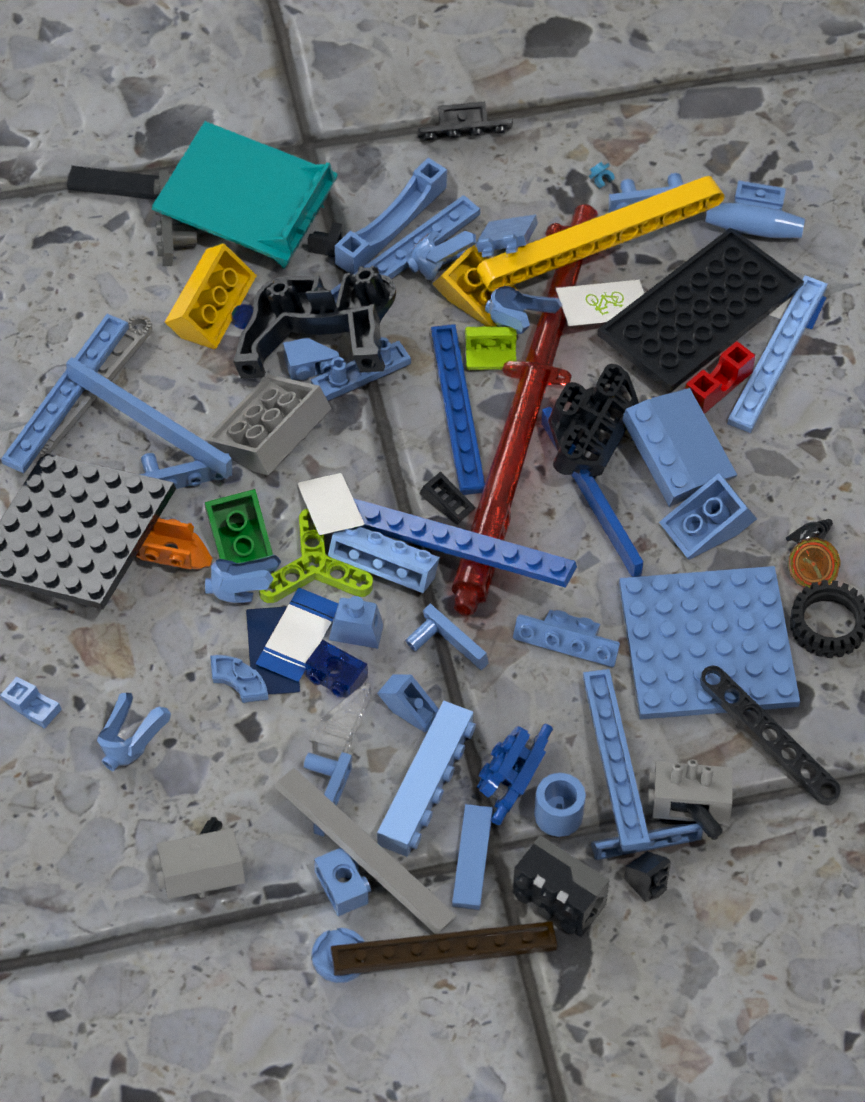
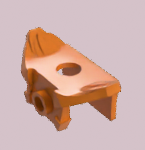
(190, 551)

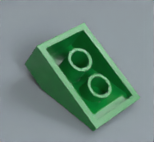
(238, 527)

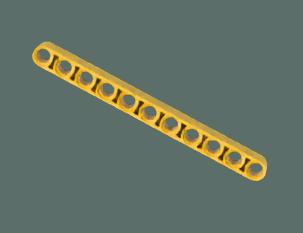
(600, 233)

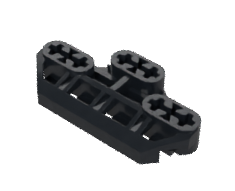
(585, 416)

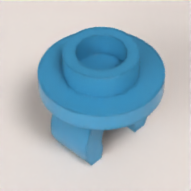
(600, 170)

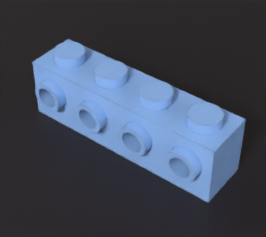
(384, 557)

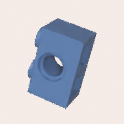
(345, 895)

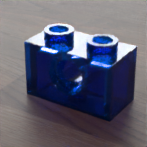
(330, 658)

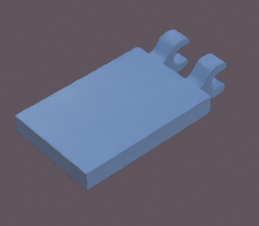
(506, 234)

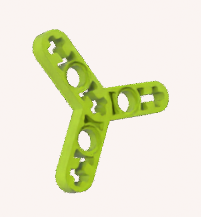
(320, 573)

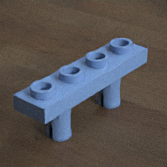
(631, 195)
(347, 377)
(181, 475)

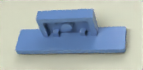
(567, 635)

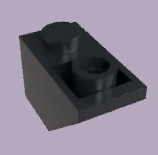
(648, 875)

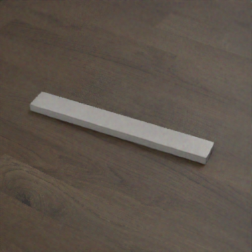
(365, 851)

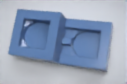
(30, 703)

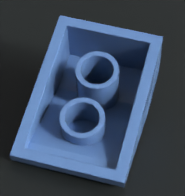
(708, 518)

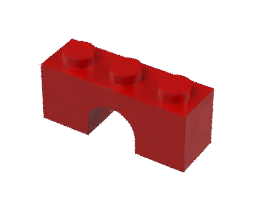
(732, 369)

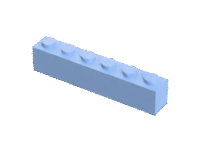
(425, 779)

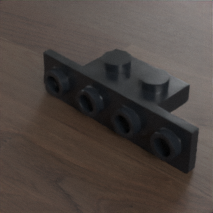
(463, 119)

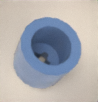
(559, 804)

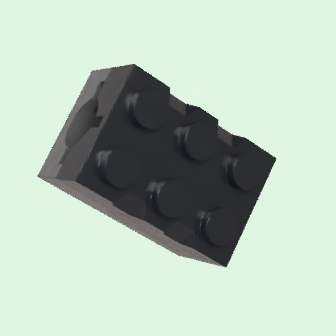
(560, 886)

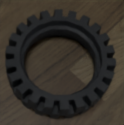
(821, 643)

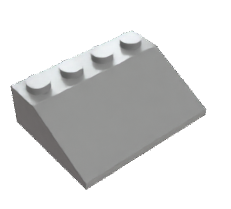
(270, 422)

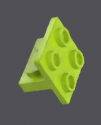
(489, 347)

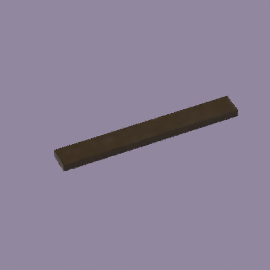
(443, 948)

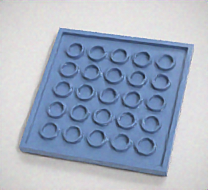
(705, 620)

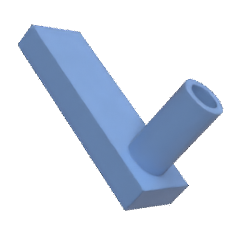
(437, 622)
(339, 774)

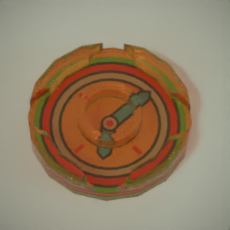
(813, 562)

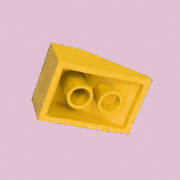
(464, 287)

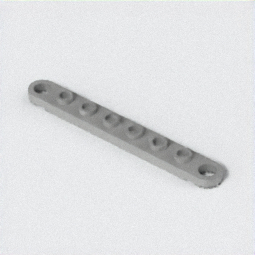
(117, 359)

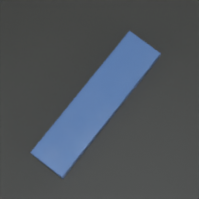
(472, 857)

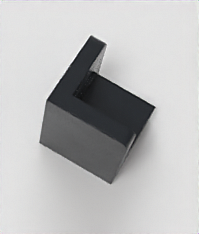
(324, 243)

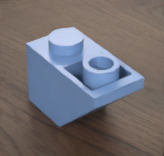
(307, 358)

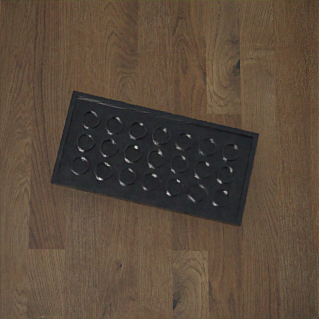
(700, 309)

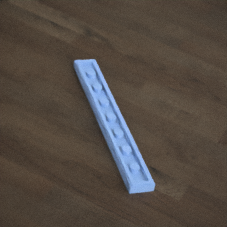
(777, 354)

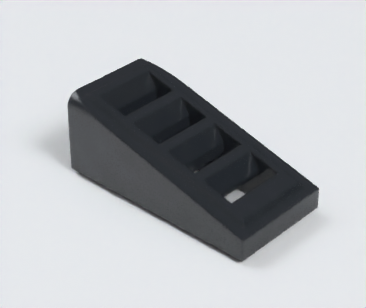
(446, 486)

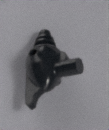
(811, 529)

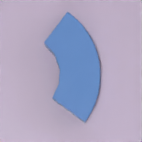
(240, 677)

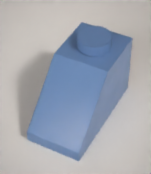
(409, 701)

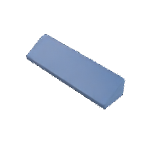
(658, 838)

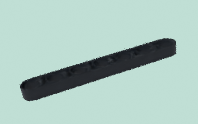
(774, 747)

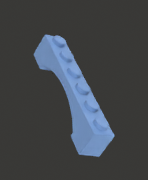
(362, 246)

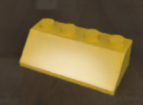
(210, 296)

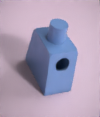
(357, 623)

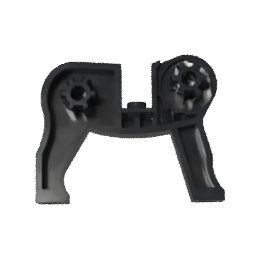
(307, 307)

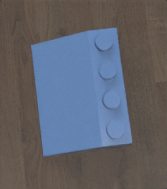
(677, 444)

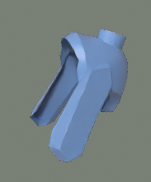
(429, 258)
(508, 305)
(232, 579)
(124, 752)

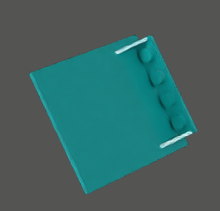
(246, 192)

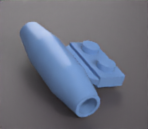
(757, 212)

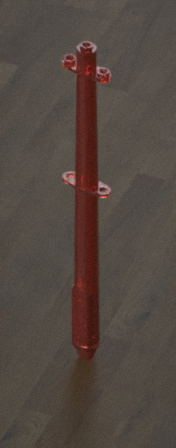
(534, 374)

